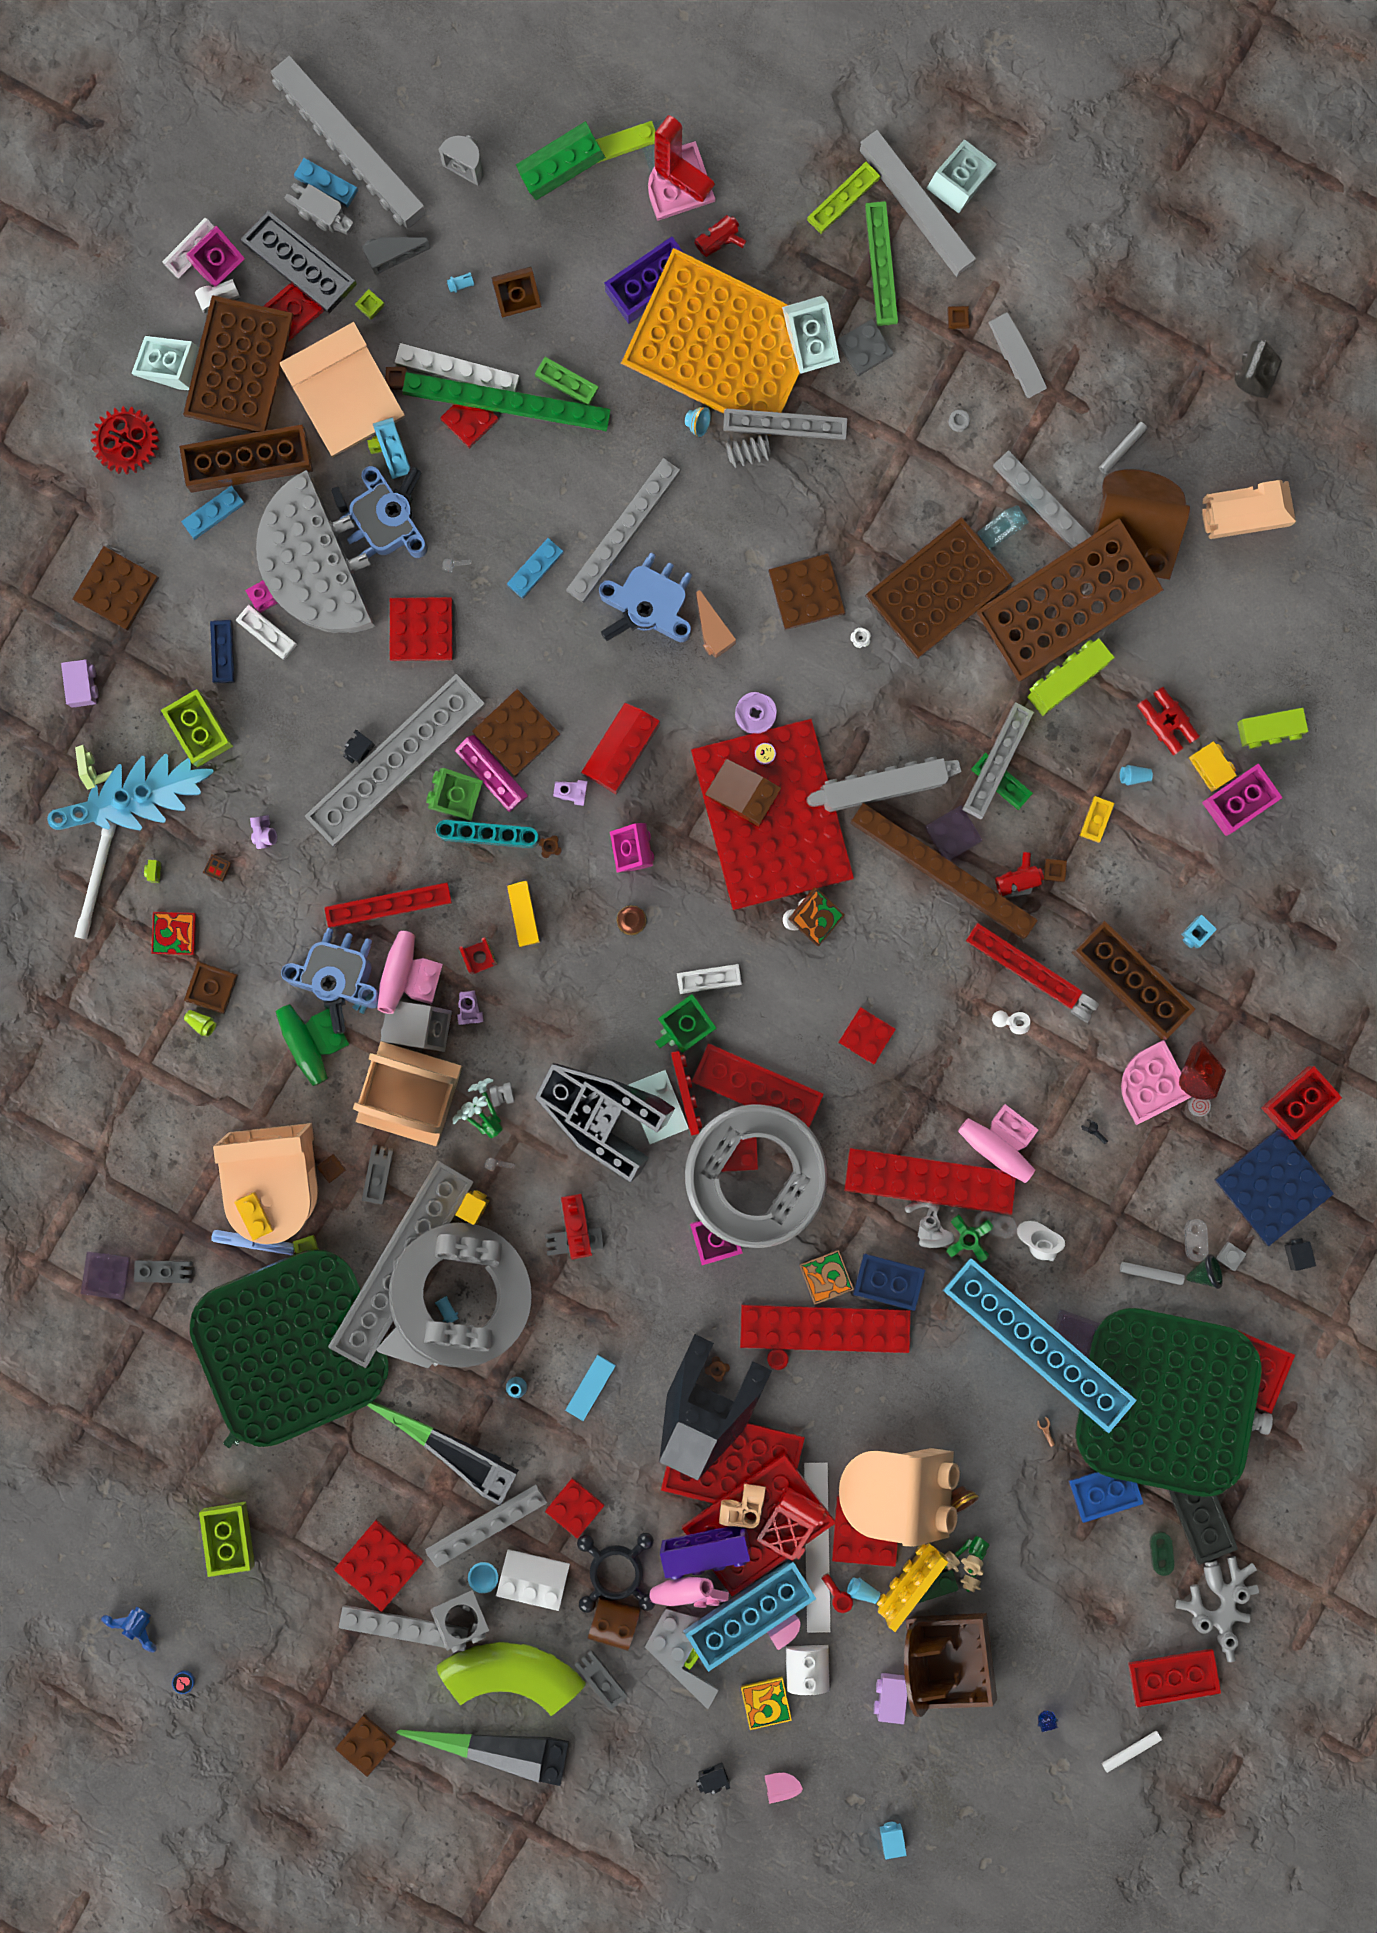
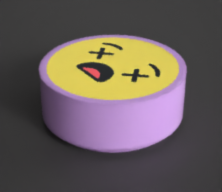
(765, 753)

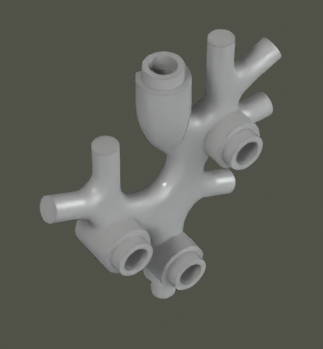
(1227, 1613)

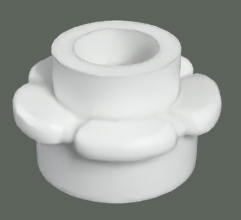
(855, 637)

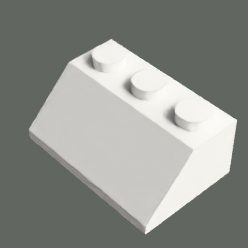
(533, 1579)

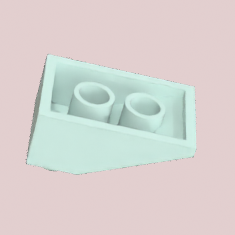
(961, 176)
(811, 334)
(166, 361)
(660, 1086)

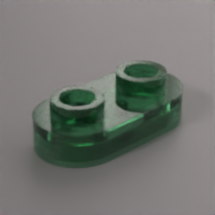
(1161, 1552)

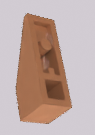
(714, 631)

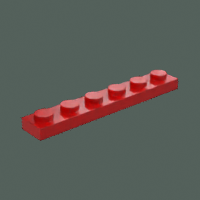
(388, 905)
(1024, 966)

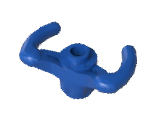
(133, 1626)

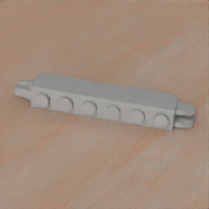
(884, 785)

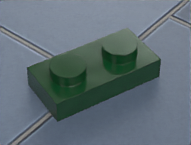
(943, 1585)

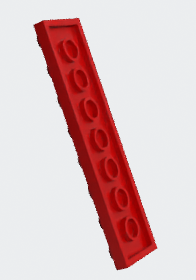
(929, 1181)
(825, 1328)

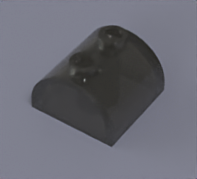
(1258, 369)

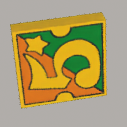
(766, 1703)

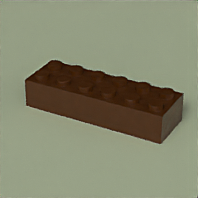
(246, 458)
(1133, 980)

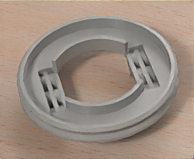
(795, 1203)
(451, 1343)

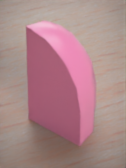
(785, 1631)
(782, 1787)

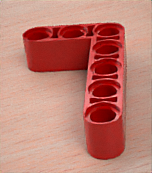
(672, 165)

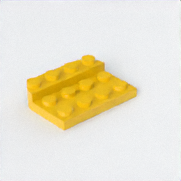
(911, 1585)

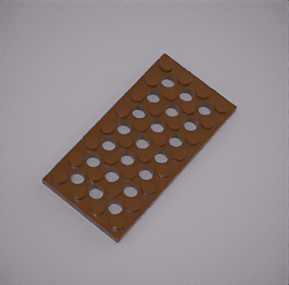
(1083, 603)

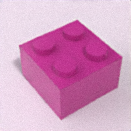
(711, 1247)

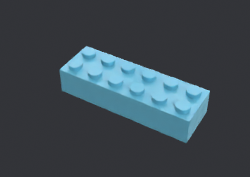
(749, 1615)

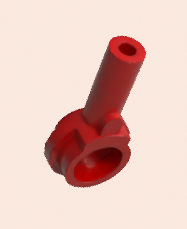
(842, 1600)

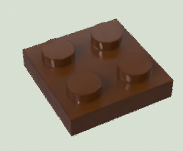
(365, 1745)

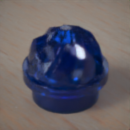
(1047, 1721)

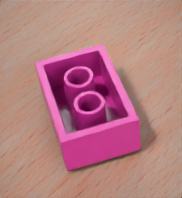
(1242, 800)

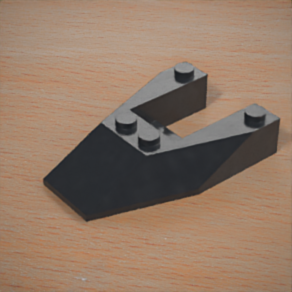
(590, 1108)
(701, 1422)

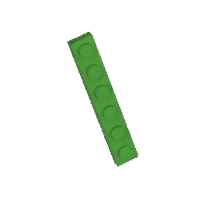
(881, 263)

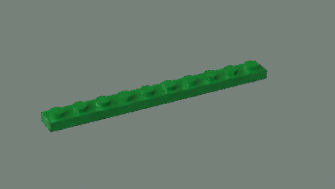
(506, 401)

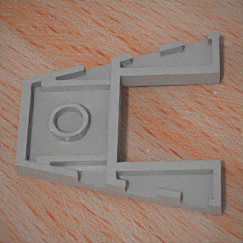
(672, 1649)

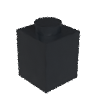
(1300, 1254)

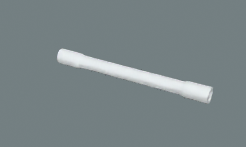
(85, 920)

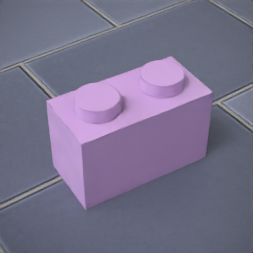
(79, 683)
(892, 1698)

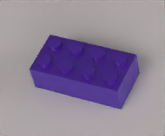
(635, 284)
(705, 1551)

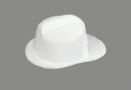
(1042, 1241)

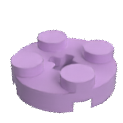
(759, 702)

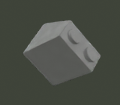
(417, 1026)
(396, 1347)

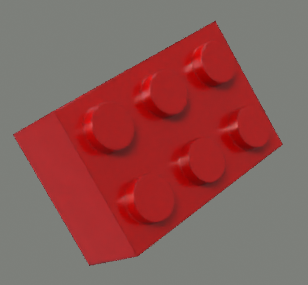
(1301, 1102)

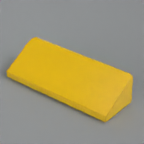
(523, 914)

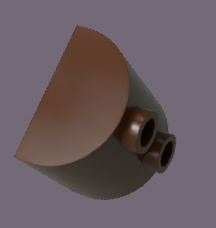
(516, 291)
(614, 1623)

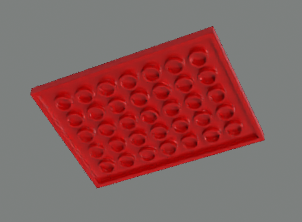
(795, 842)

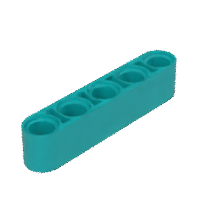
(479, 828)

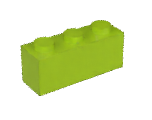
(1272, 728)

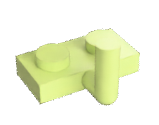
(86, 770)

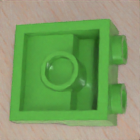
(454, 793)

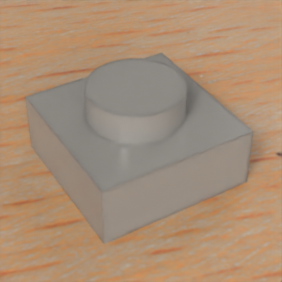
(1231, 1256)

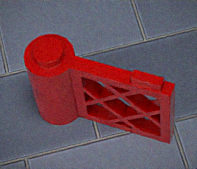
(800, 1510)

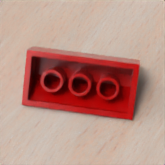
(621, 747)

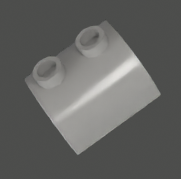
(462, 157)

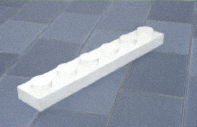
(454, 368)

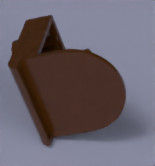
(1152, 513)
(948, 1662)

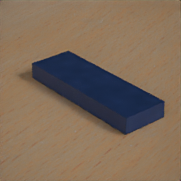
(222, 651)

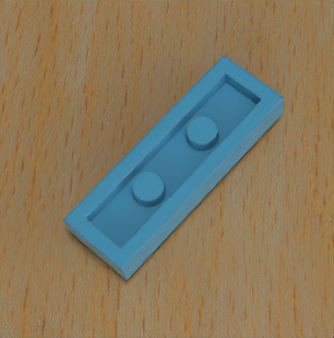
(326, 182)
(212, 512)
(535, 568)

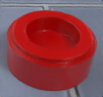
(777, 1359)

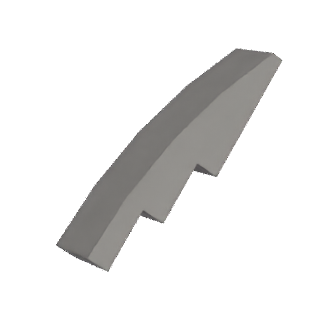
(1017, 354)

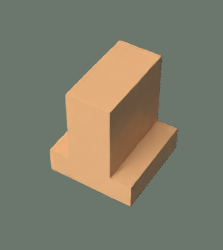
(341, 389)

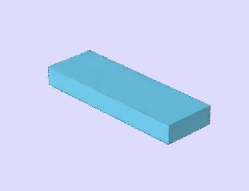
(392, 447)
(590, 1387)

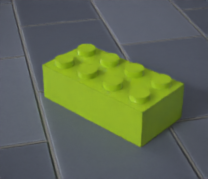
(1067, 679)

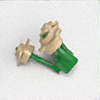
(972, 1564)

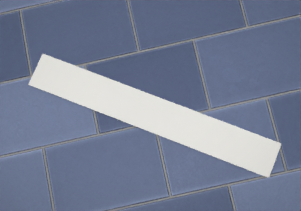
(818, 1555)

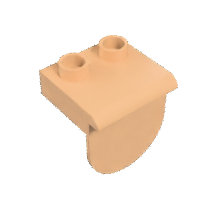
(901, 1495)

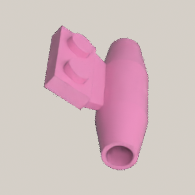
(403, 974)
(1002, 1141)
(687, 1591)

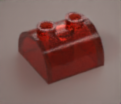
(1201, 1073)

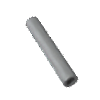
(1123, 447)
(1152, 1273)

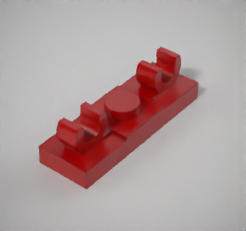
(576, 1226)

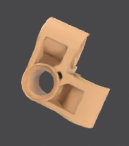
(733, 1512)

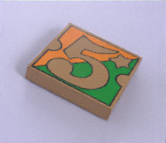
(826, 1277)

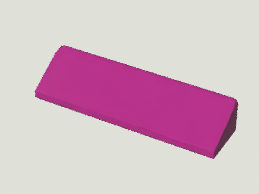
(491, 772)

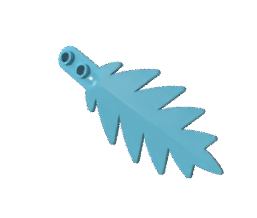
(135, 796)

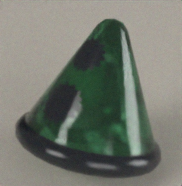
(1207, 1273)

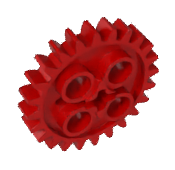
(134, 424)

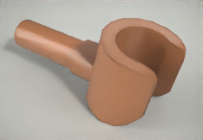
(1047, 1432)

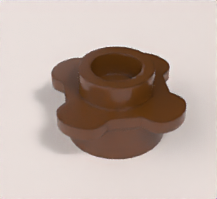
(544, 843)
(723, 1368)

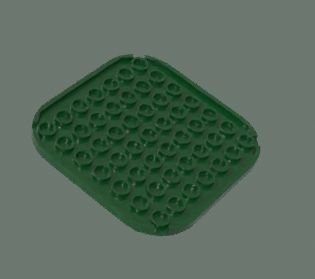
(269, 1349)
(1192, 1405)

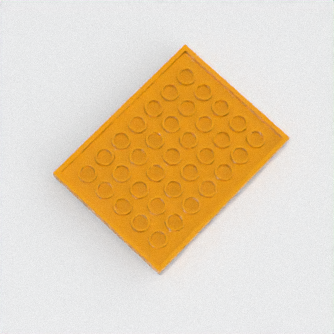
(714, 339)

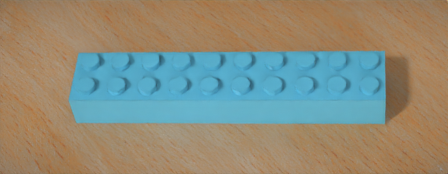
(1039, 1345)

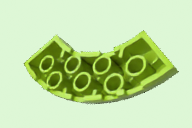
(510, 1669)

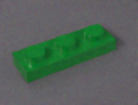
(1009, 786)

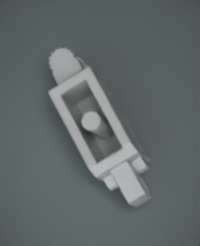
(320, 208)

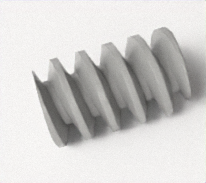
(748, 451)

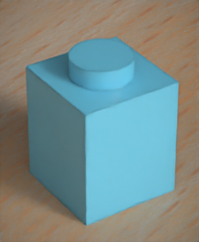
(892, 1840)

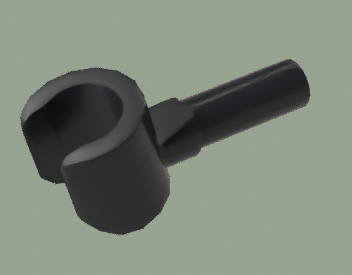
(1093, 1129)

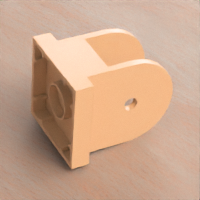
(407, 1093)
(275, 1166)

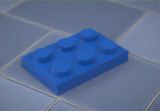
(1102, 1495)

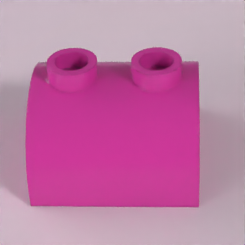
(214, 256)
(632, 848)

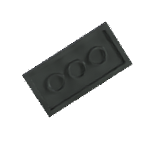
(1204, 1525)

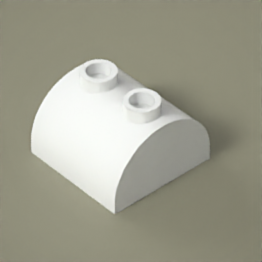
(807, 1669)

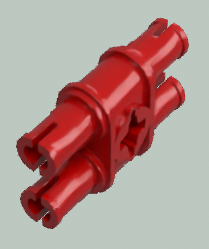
(1156, 720)

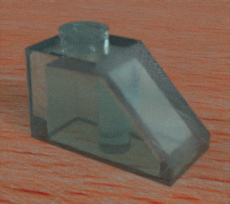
(1003, 526)

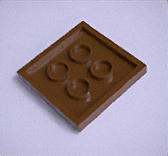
(115, 588)
(806, 591)
(516, 732)

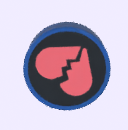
(183, 1682)

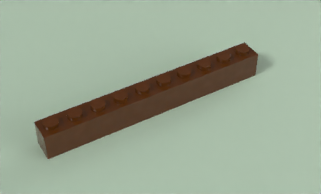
(943, 871)

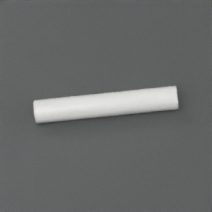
(1131, 1751)

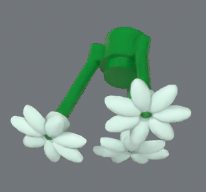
(489, 1125)

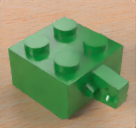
(685, 1025)

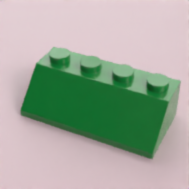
(560, 161)

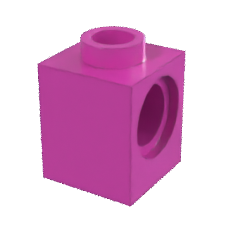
(261, 597)

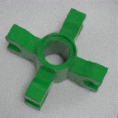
(963, 1229)

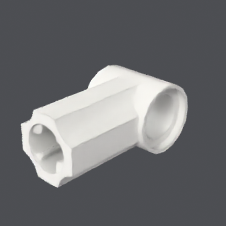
(225, 290)

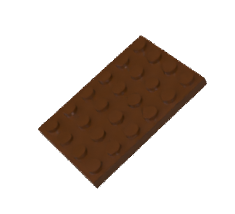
(238, 364)
(939, 588)

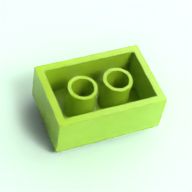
(197, 728)
(226, 1539)

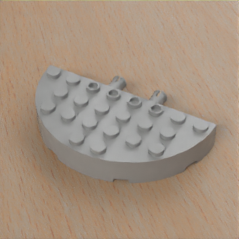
(306, 561)

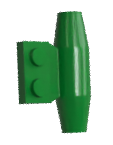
(310, 1041)

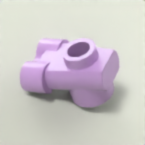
(576, 791)
(262, 834)
(469, 1013)

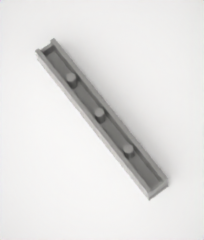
(916, 203)

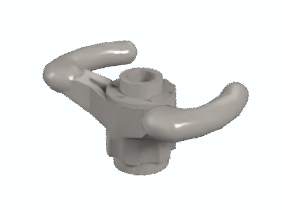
(930, 1230)

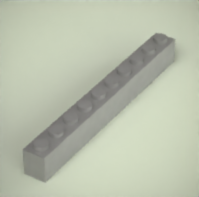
(348, 142)

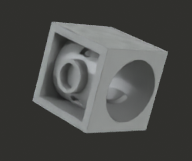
(468, 1603)

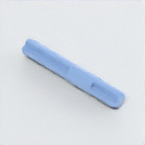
(237, 1240)

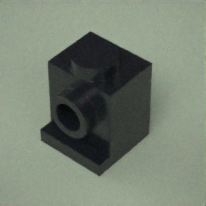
(357, 748)
(713, 1779)

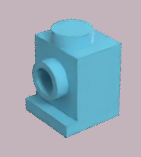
(1204, 928)

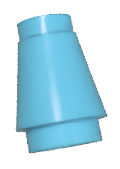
(1133, 775)
(520, 1383)
(862, 1591)

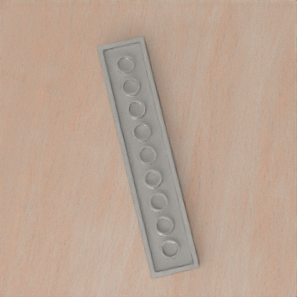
(394, 760)
(370, 1313)

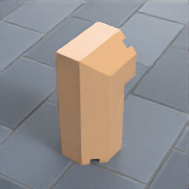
(1248, 510)

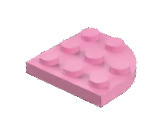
(669, 199)
(1151, 1083)

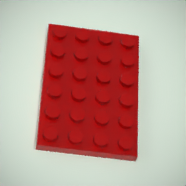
(741, 1460)
(776, 1478)

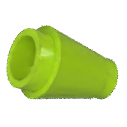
(200, 1023)

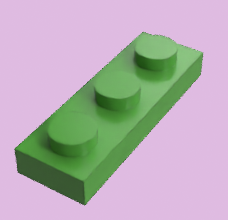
(566, 381)

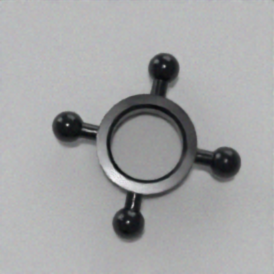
(586, 1544)

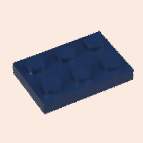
(889, 1282)

